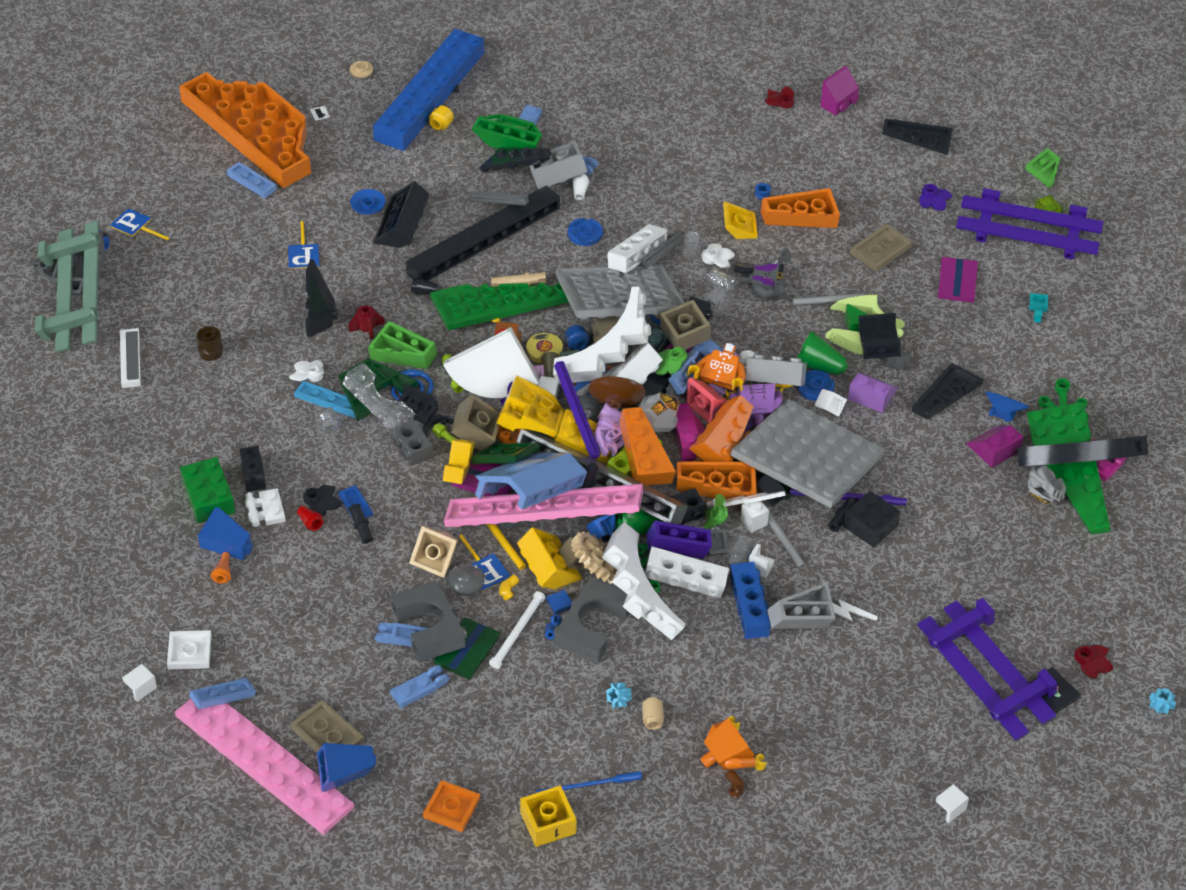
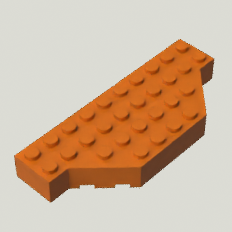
(254, 122)

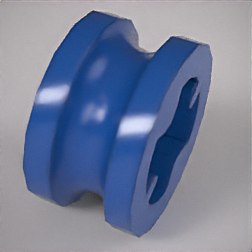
(762, 190)

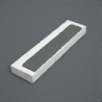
(130, 358)

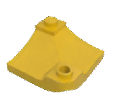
(530, 408)

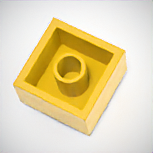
(548, 816)

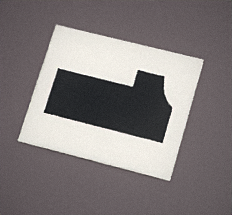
(319, 113)

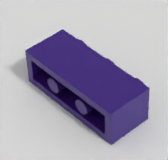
(679, 539)

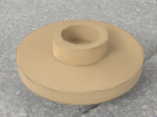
(361, 69)

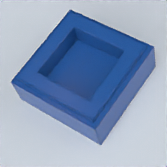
(559, 602)

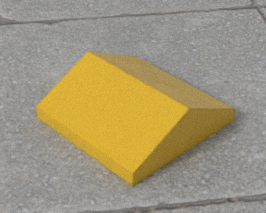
(740, 222)

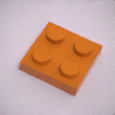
(451, 806)

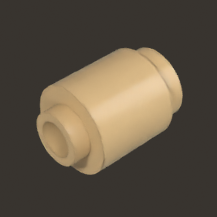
(652, 713)

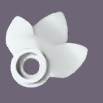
(717, 255)
(307, 370)

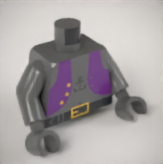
(768, 277)

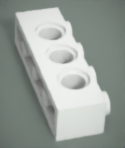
(635, 248)
(686, 572)

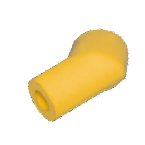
(505, 587)

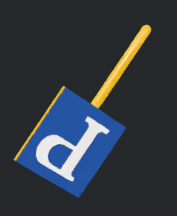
(132, 222)
(301, 254)
(491, 567)

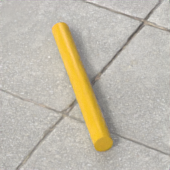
(507, 546)

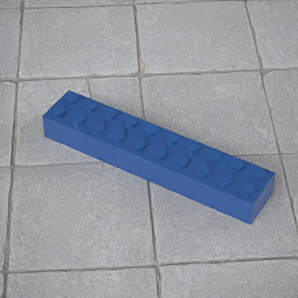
(428, 89)

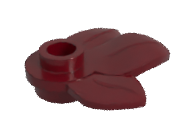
(783, 99)
(1094, 661)

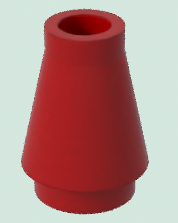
(310, 518)

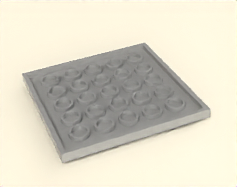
(606, 291)
(808, 453)

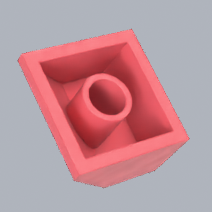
(703, 399)

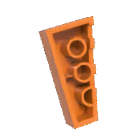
(801, 209)
(644, 451)
(715, 478)

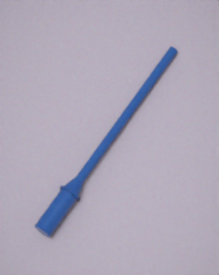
(620, 778)

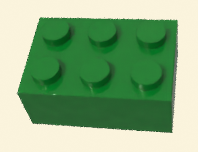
(206, 488)

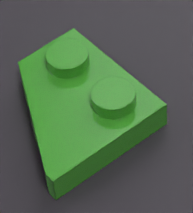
(1044, 167)

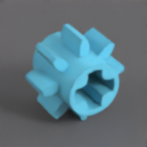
(618, 694)
(1162, 700)

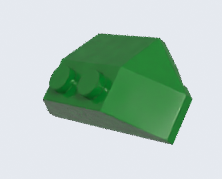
(506, 131)

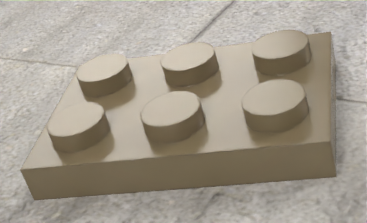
(881, 247)
(323, 726)

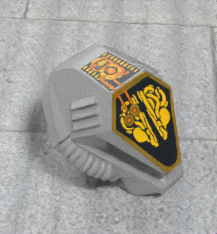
(660, 411)
(1045, 486)

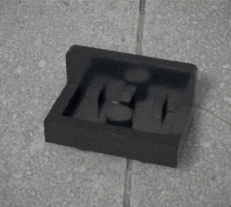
(421, 403)

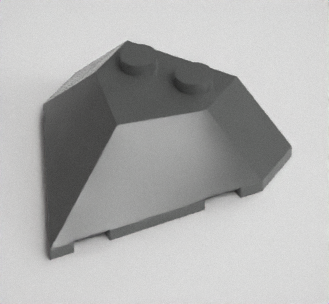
(51, 272)

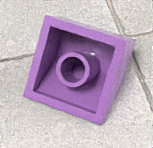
(871, 392)

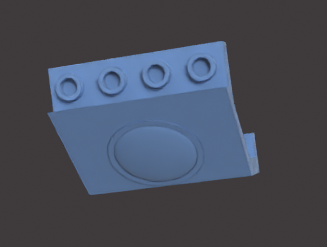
(534, 477)

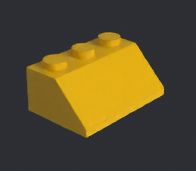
(545, 560)

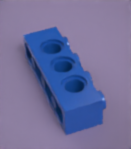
(750, 600)

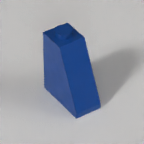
(225, 535)
(343, 764)

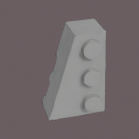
(776, 370)
(803, 610)

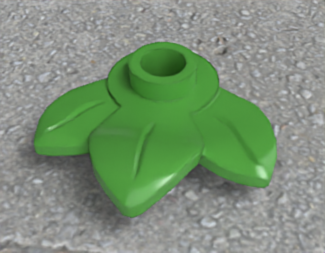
(671, 360)
(716, 514)

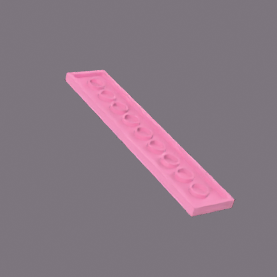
(571, 504)
(267, 763)

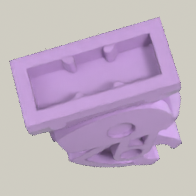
(608, 431)

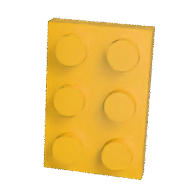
(570, 436)

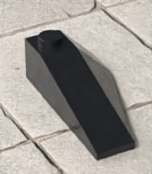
(319, 302)

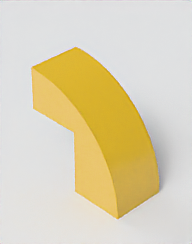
(459, 461)

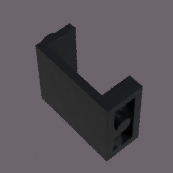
(879, 336)

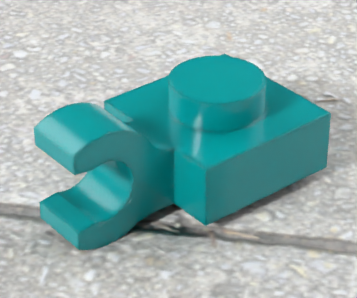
(1038, 304)

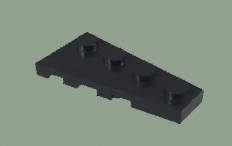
(924, 135)
(514, 157)
(946, 390)

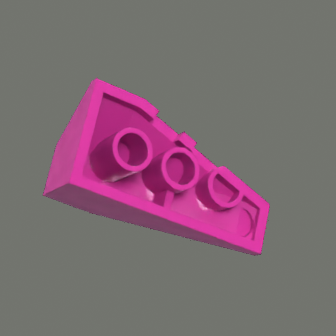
(687, 431)

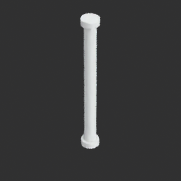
(496, 661)

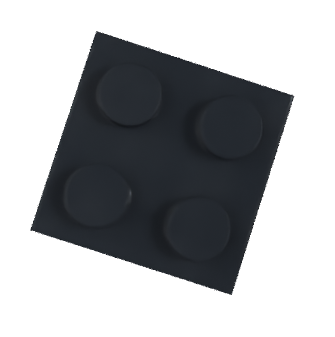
(871, 519)

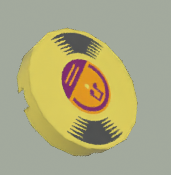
(542, 343)

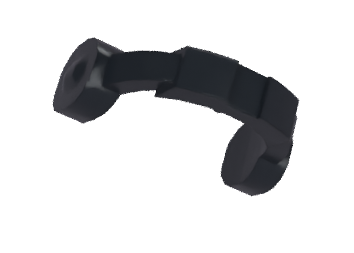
(438, 419)

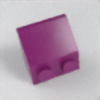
(839, 91)
(997, 444)

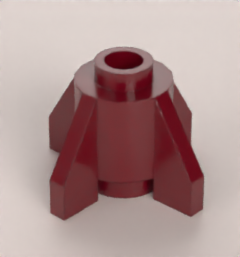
(366, 319)

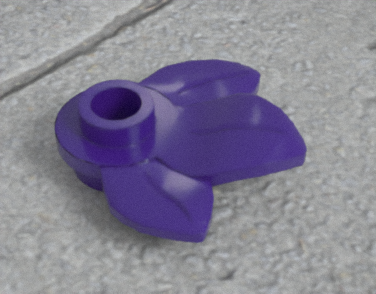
(934, 197)

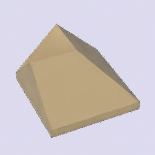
(434, 551)

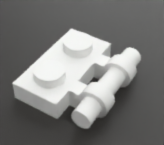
(271, 507)

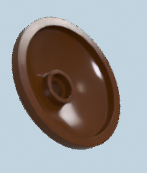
(616, 391)

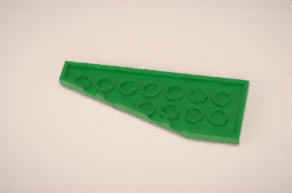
(470, 305)
(1081, 479)

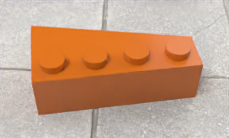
(723, 431)

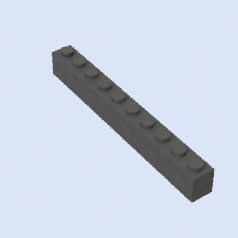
(652, 500)

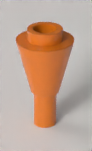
(221, 572)

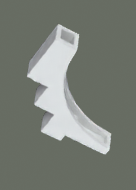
(629, 330)
(630, 577)

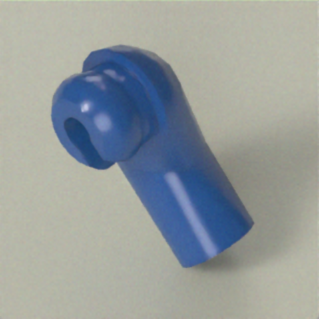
(549, 628)

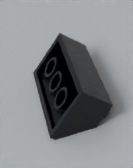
(402, 216)

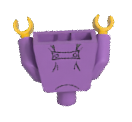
(763, 398)

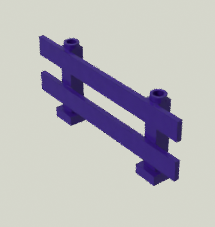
(990, 204)
(1025, 693)

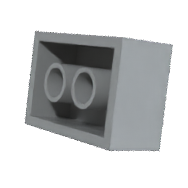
(559, 166)

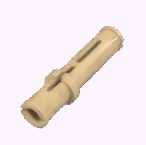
(533, 278)

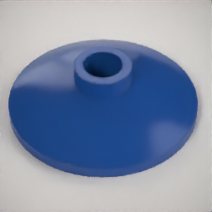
(367, 201)

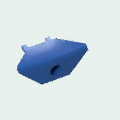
(1003, 406)
(602, 526)

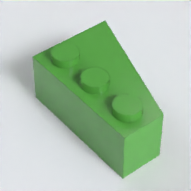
(402, 347)

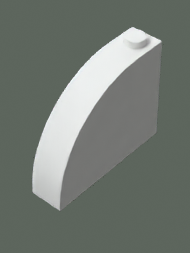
(491, 365)

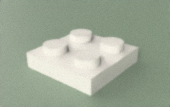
(189, 649)

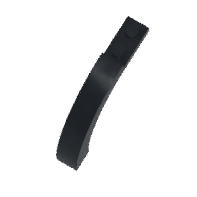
(1082, 451)

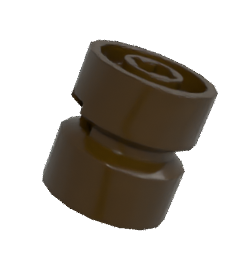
(209, 343)

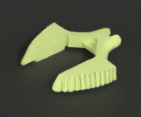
(851, 339)

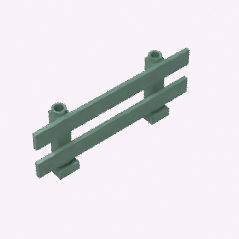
(64, 318)

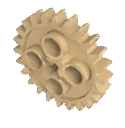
(590, 553)

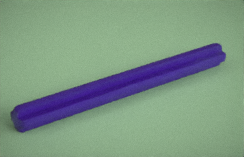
(577, 410)

